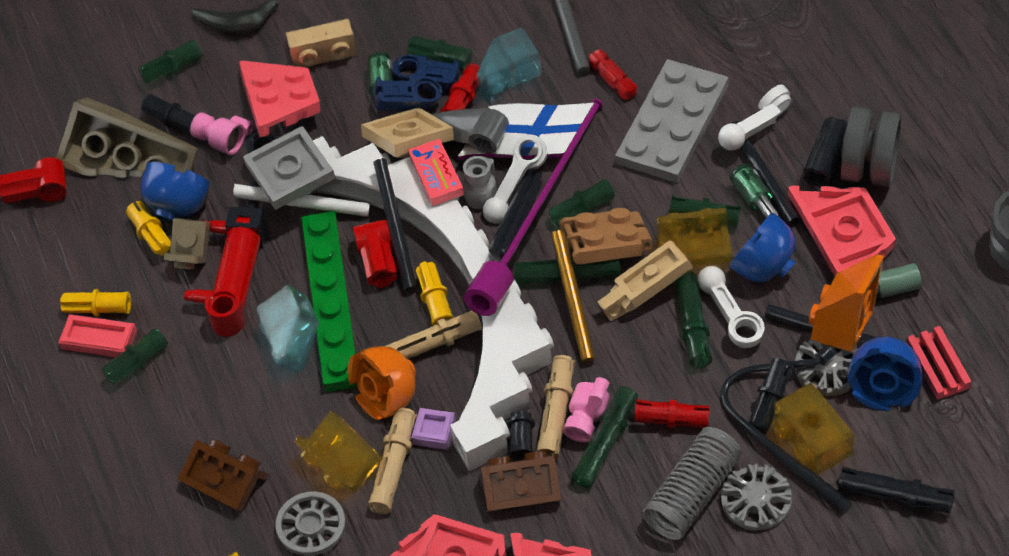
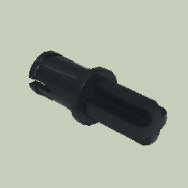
(168, 113)
(771, 392)

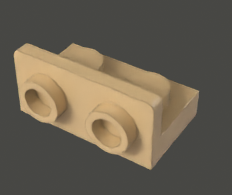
(321, 43)

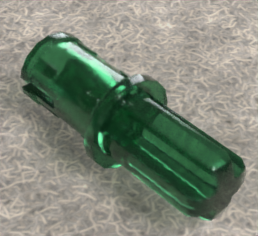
(439, 51)
(170, 61)
(583, 201)
(134, 356)

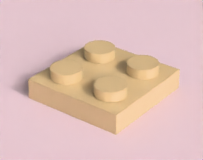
(406, 131)

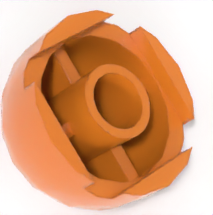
(383, 380)

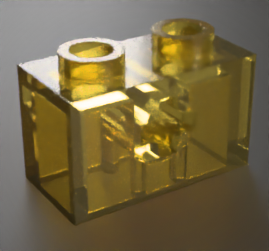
(813, 429)

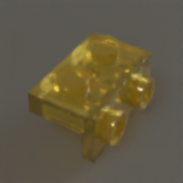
(698, 235)

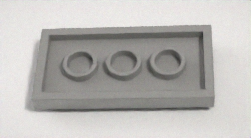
(672, 121)

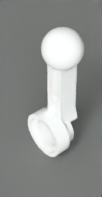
(771, 106)
(496, 207)
(712, 281)

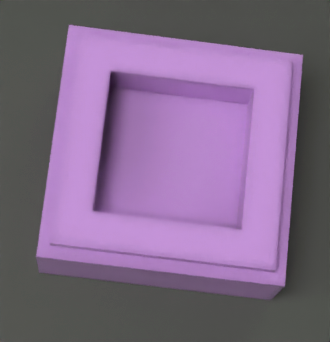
(433, 428)

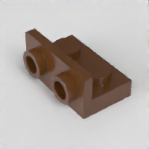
(220, 473)
(520, 482)

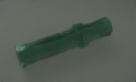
(549, 271)
(694, 329)
(611, 425)

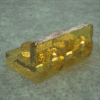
(339, 453)

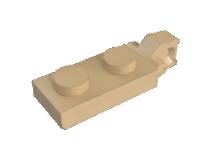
(645, 280)

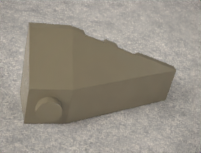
(116, 144)

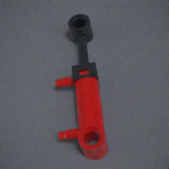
(245, 233)

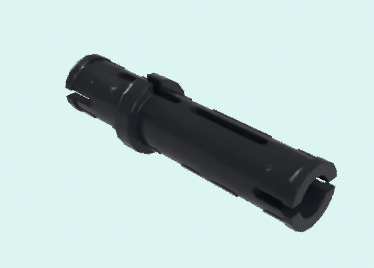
(903, 491)

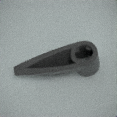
(478, 127)

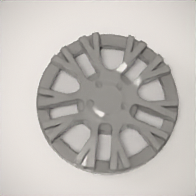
(828, 372)
(756, 497)
(310, 524)

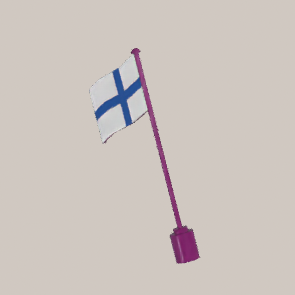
(560, 130)

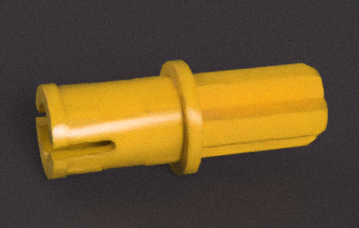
(148, 228)
(433, 292)
(96, 302)

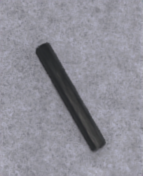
(515, 214)

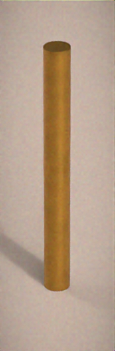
(573, 296)

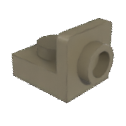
(188, 243)

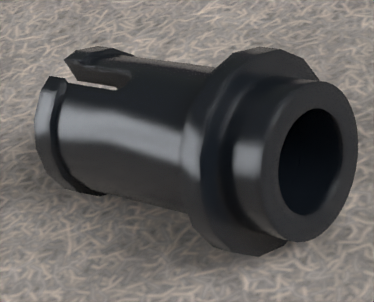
(520, 429)

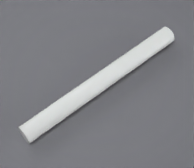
(306, 201)

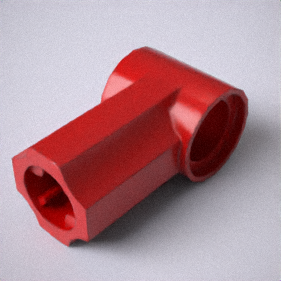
(43, 181)
(375, 248)

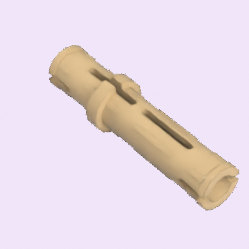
(443, 333)
(557, 395)
(396, 447)

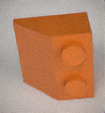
(847, 305)

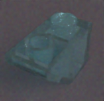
(507, 63)
(289, 326)

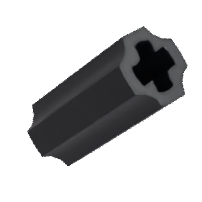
(826, 153)

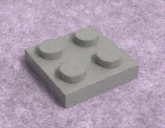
(289, 167)

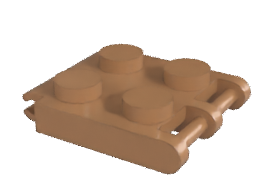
(606, 235)

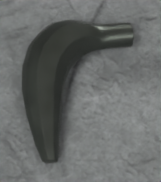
(236, 22)

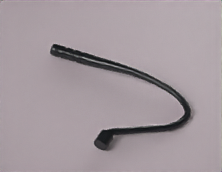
(806, 475)

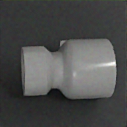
(479, 181)

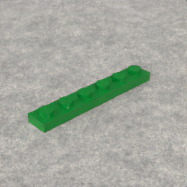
(329, 299)

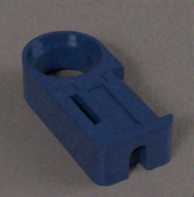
(443, 73)
(404, 94)

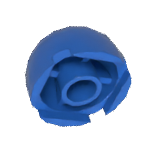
(173, 192)
(766, 252)
(885, 373)

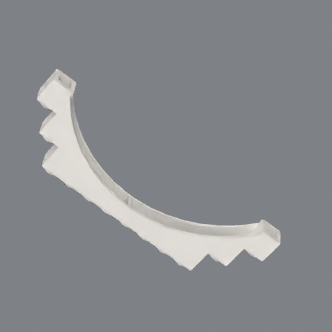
(511, 336)

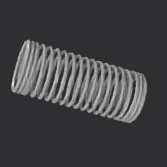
(686, 493)

